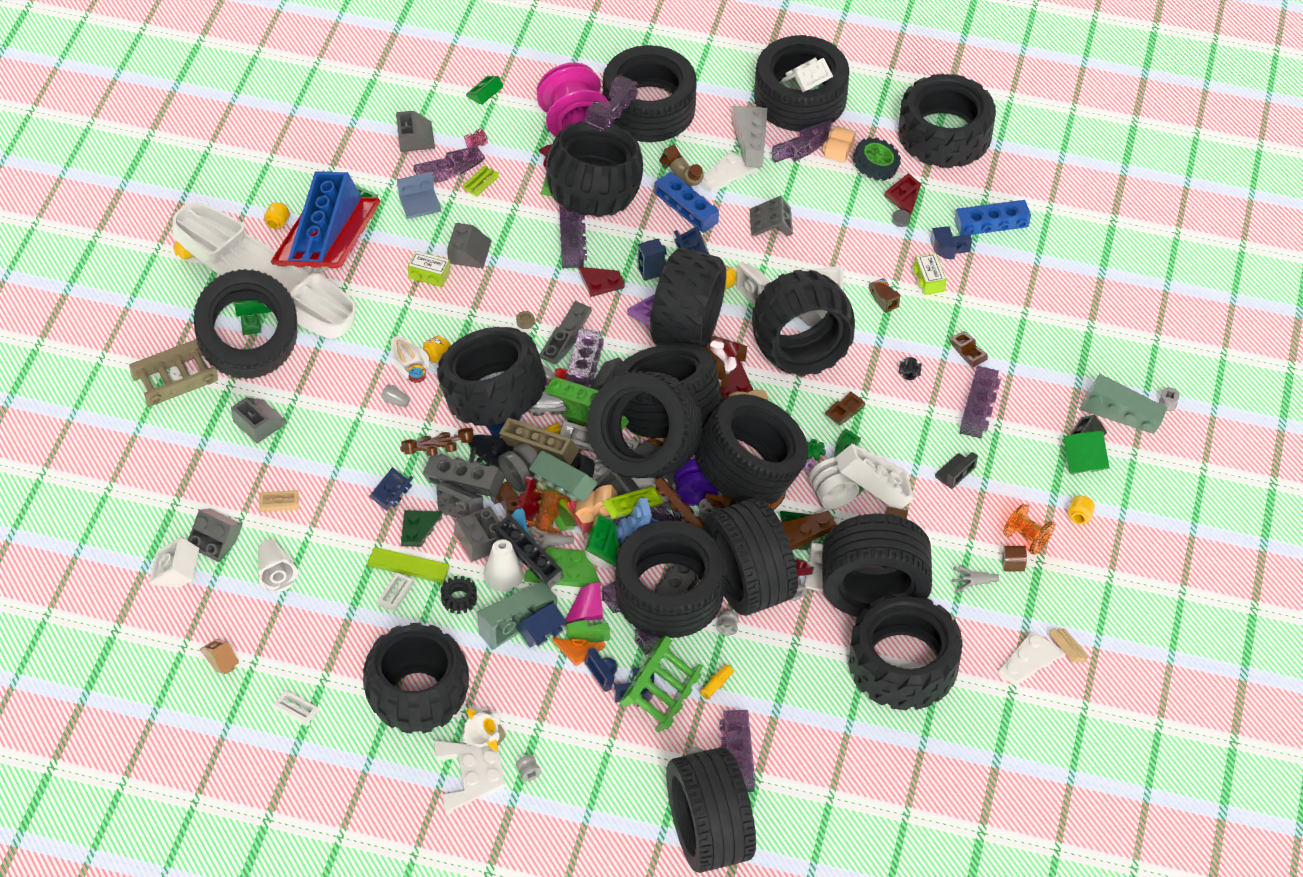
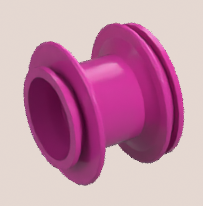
(567, 94)

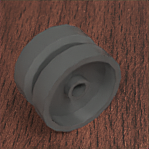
(516, 465)

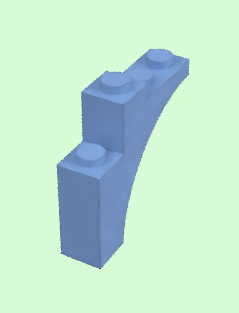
(639, 518)

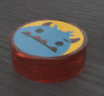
(417, 373)

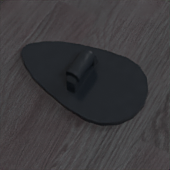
(491, 445)

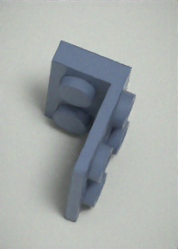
(418, 195)

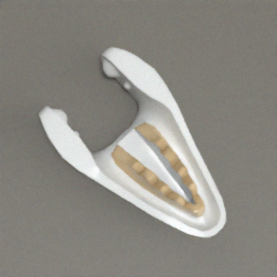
(406, 354)

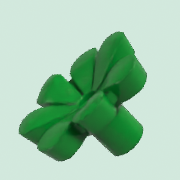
(815, 449)

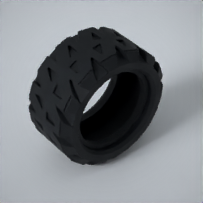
(948, 95)
(688, 298)
(498, 397)
(913, 618)

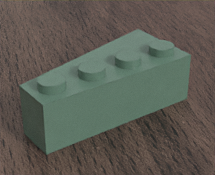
(1122, 405)
(562, 477)
(499, 621)

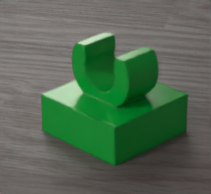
(250, 324)

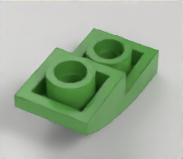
(564, 520)
(595, 633)

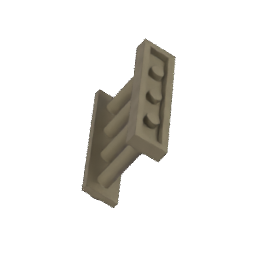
(169, 358)

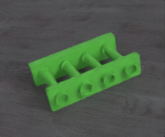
(576, 398)
(643, 680)

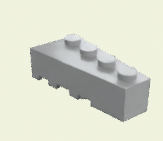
(751, 132)

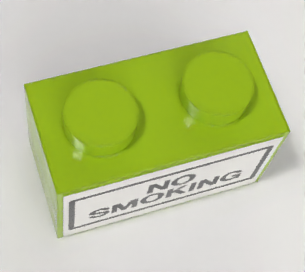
(429, 269)
(929, 274)

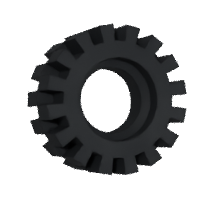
(458, 604)

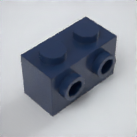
(651, 259)
(542, 625)

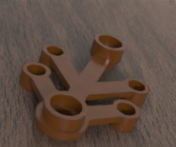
(430, 445)

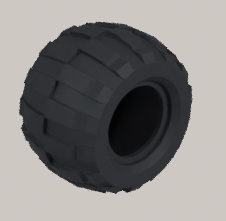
(411, 651)

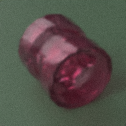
(477, 139)

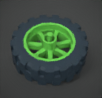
(874, 163)

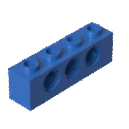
(687, 202)
(992, 217)

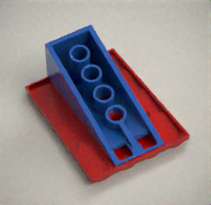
(328, 224)

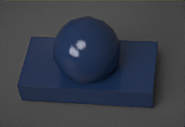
(601, 669)

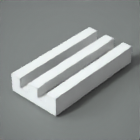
(388, 604)
(305, 719)

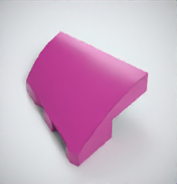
(586, 605)

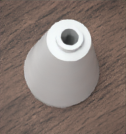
(275, 567)
(503, 567)

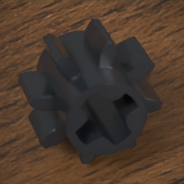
(910, 368)

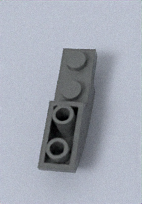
(565, 336)

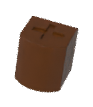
(1014, 558)

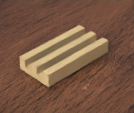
(278, 502)
(1069, 645)

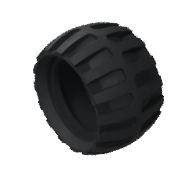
(594, 169)
(816, 347)

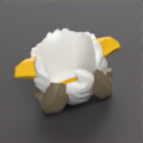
(483, 729)

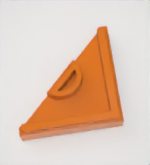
(577, 649)

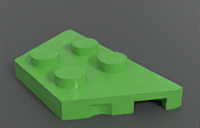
(575, 565)

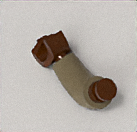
(689, 174)

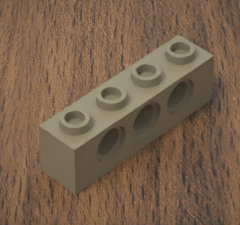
(559, 446)

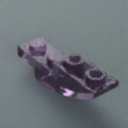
(802, 146)
(452, 165)

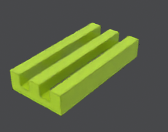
(478, 179)

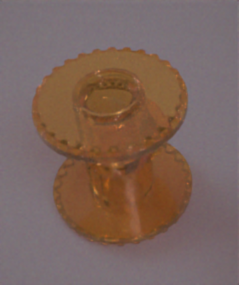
(548, 511)
(1029, 529)

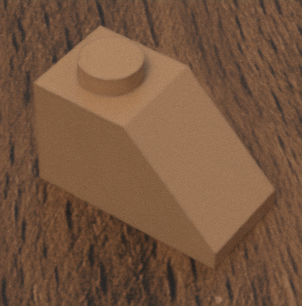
(220, 656)

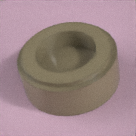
(525, 320)

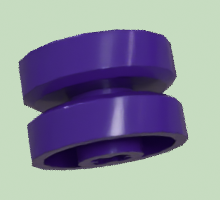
(692, 484)

